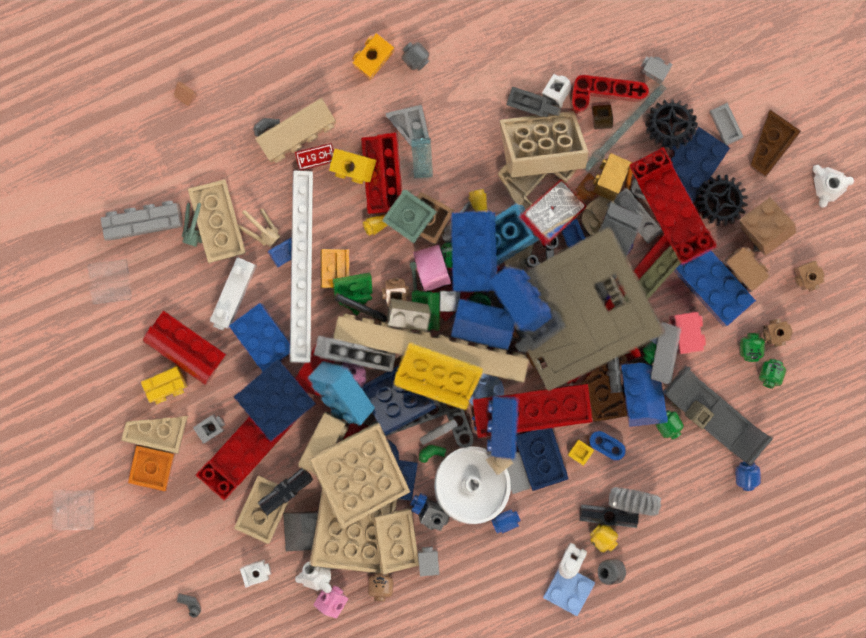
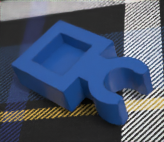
(418, 502)

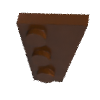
(773, 143)

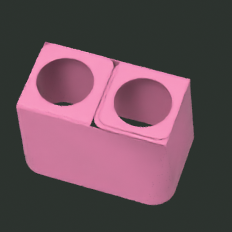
(431, 268)

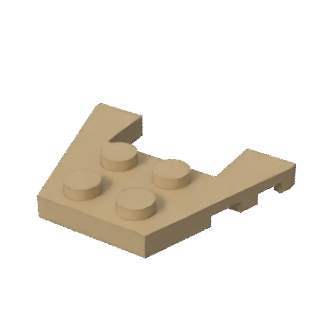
(522, 186)

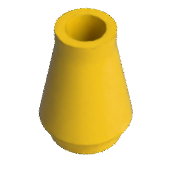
(478, 200)
(374, 225)

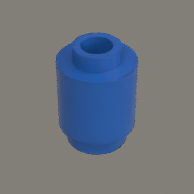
(506, 521)

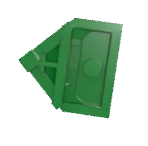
(354, 287)

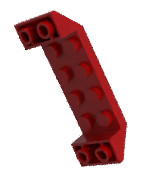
(672, 206)
(237, 458)

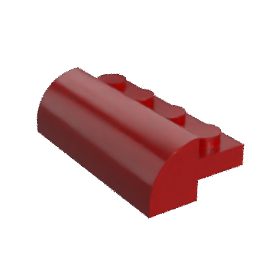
(386, 177)
(184, 347)

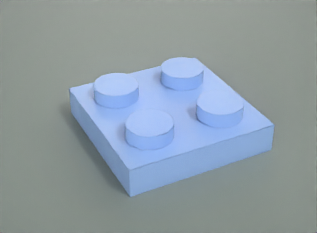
(569, 593)

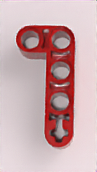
(610, 92)

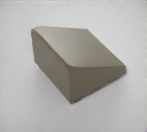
(699, 414)

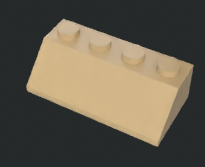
(296, 130)

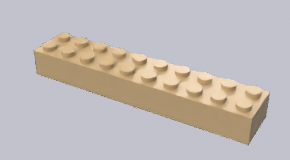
(397, 341)

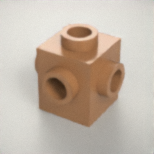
(802, 276)
(395, 289)
(770, 332)

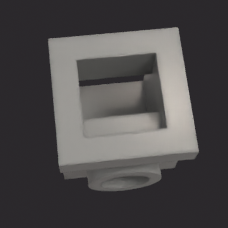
(655, 68)
(203, 431)

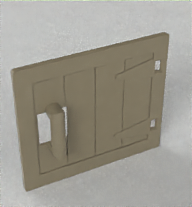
(591, 332)

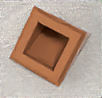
(184, 93)

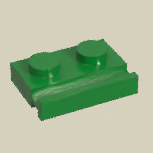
(433, 300)

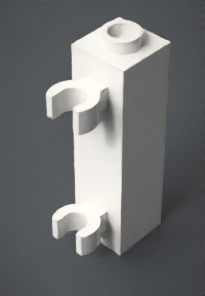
(232, 294)

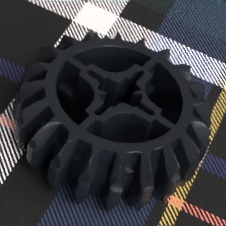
(657, 125)
(729, 203)

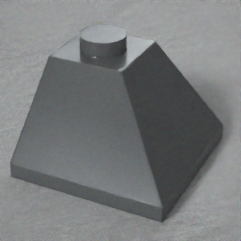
(299, 530)

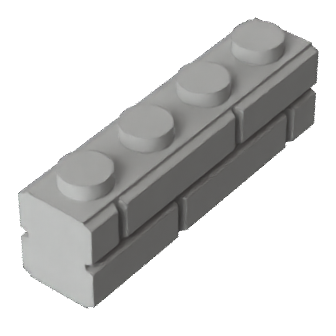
(142, 221)
(354, 353)

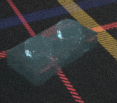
(422, 157)

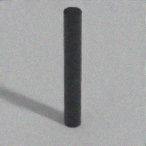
(360, 307)

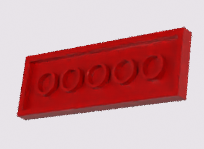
(541, 409)

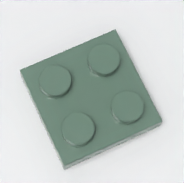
(409, 216)

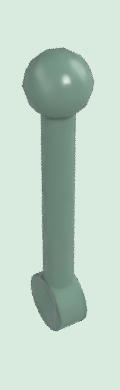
(413, 266)

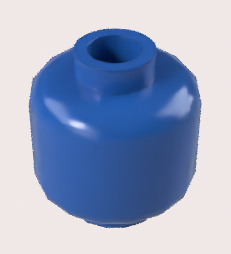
(748, 476)

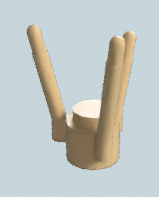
(268, 235)

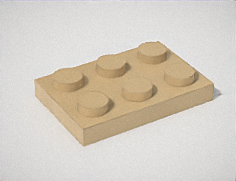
(253, 519)
(396, 541)

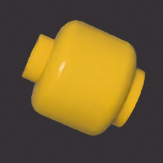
(604, 538)

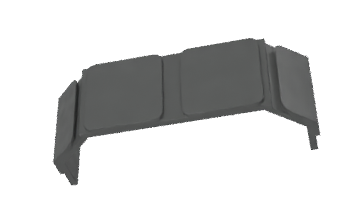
(625, 228)
(727, 424)

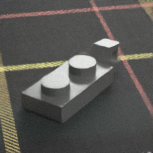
(531, 103)
(536, 338)

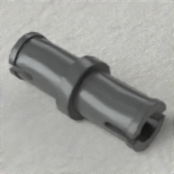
(614, 375)

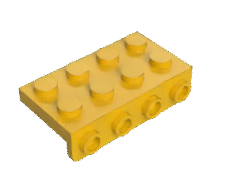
(437, 376)

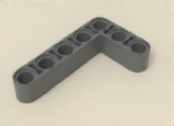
(451, 413)

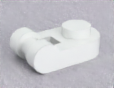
(569, 567)

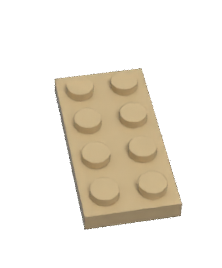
(217, 221)

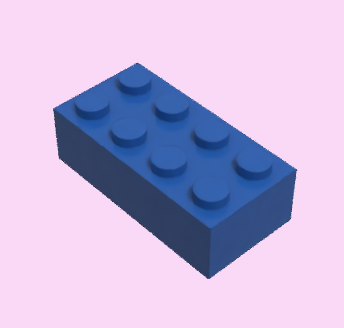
(473, 250)
(715, 287)

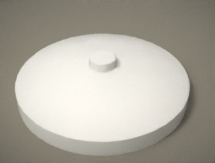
(469, 486)

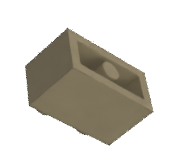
(408, 315)

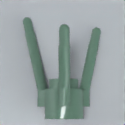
(190, 235)

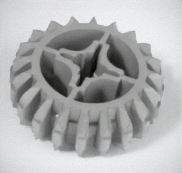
(634, 501)

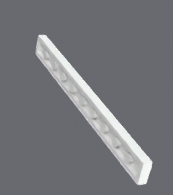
(301, 266)

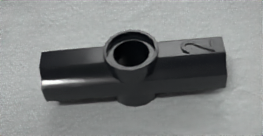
(285, 491)
(596, 514)

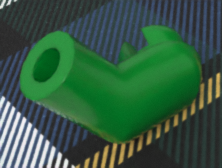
(430, 451)

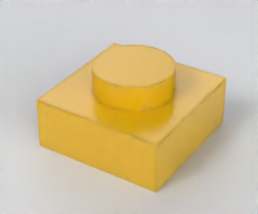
(580, 452)

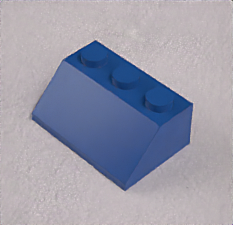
(483, 324)
(642, 395)
(502, 427)

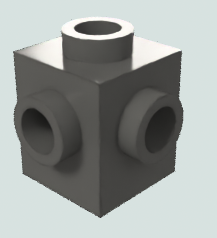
(433, 515)

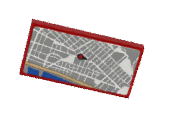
(552, 212)

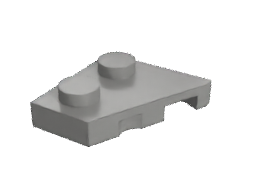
(409, 123)

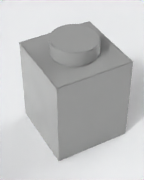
(428, 561)

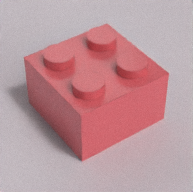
(690, 335)

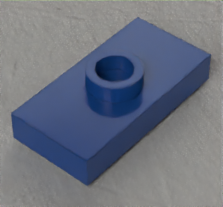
(573, 234)
(281, 253)

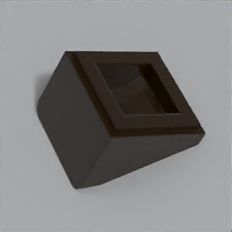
(602, 116)

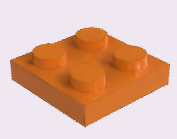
(151, 468)

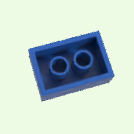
(521, 299)
(261, 336)

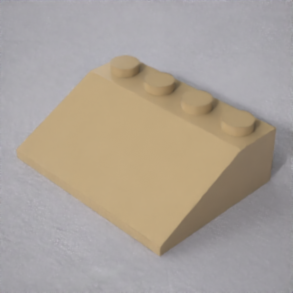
(543, 144)

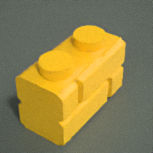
(164, 385)

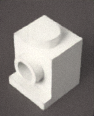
(557, 83)
(449, 301)
(247, 573)

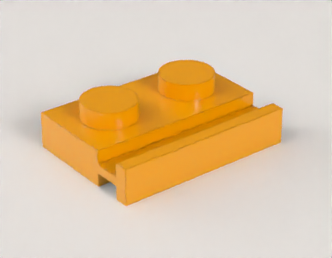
(333, 264)

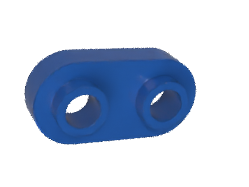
(606, 445)

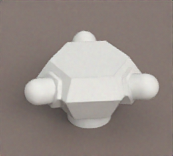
(830, 184)
(315, 577)

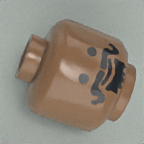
(380, 587)

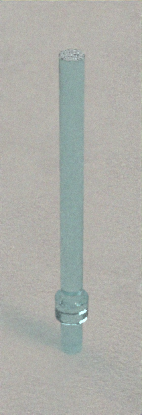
(599, 154)

